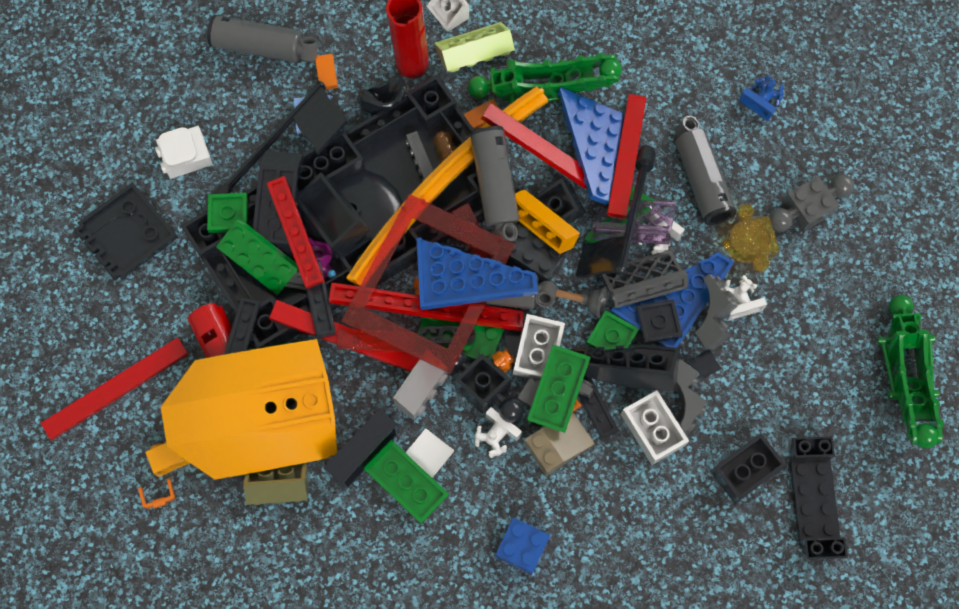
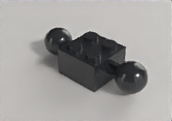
(484, 385)

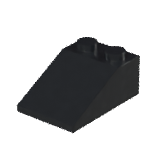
(562, 200)

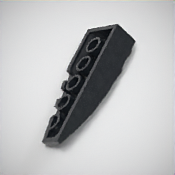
(634, 367)

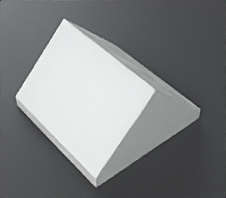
(449, 12)

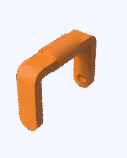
(158, 502)

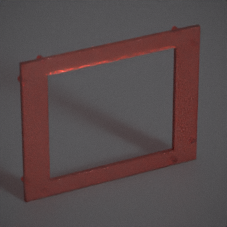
(398, 336)

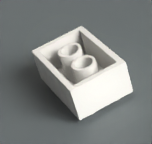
(535, 345)
(654, 427)

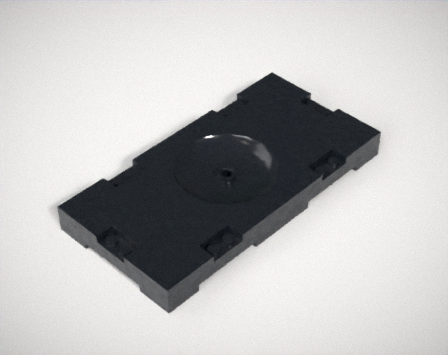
(376, 177)

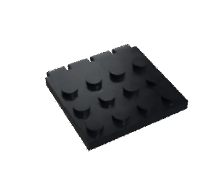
(125, 232)

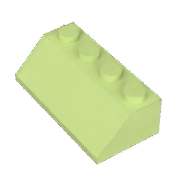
(475, 47)

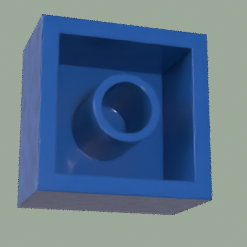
(522, 546)

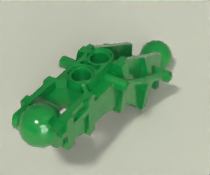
(567, 71)
(914, 394)

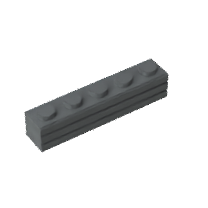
(421, 158)

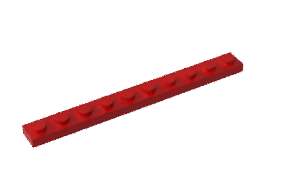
(410, 305)

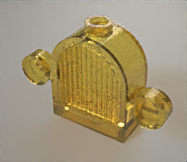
(752, 239)

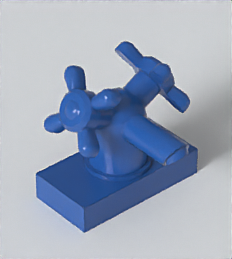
(760, 102)

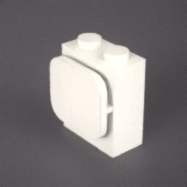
(182, 151)

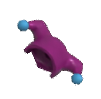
(324, 255)

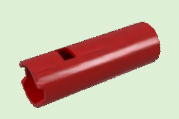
(408, 37)
(211, 329)

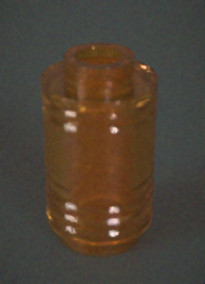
(444, 144)

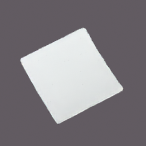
(429, 452)

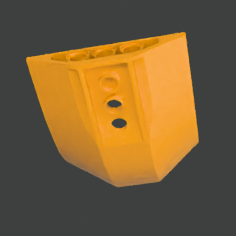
(220, 415)

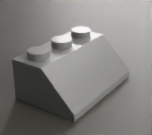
(418, 389)

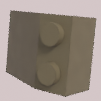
(554, 448)

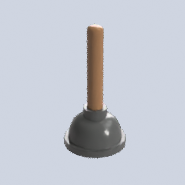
(595, 300)

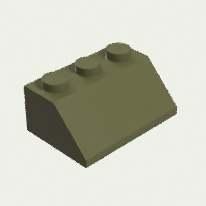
(277, 485)

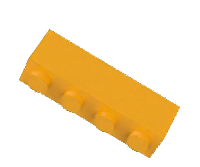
(545, 223)
(163, 459)

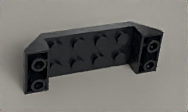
(266, 218)
(815, 498)

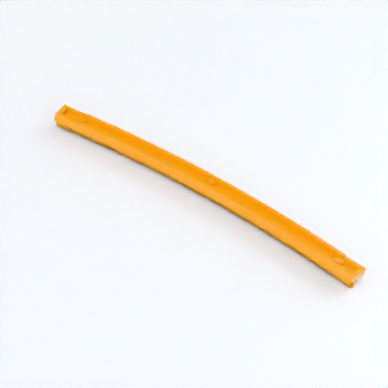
(442, 177)

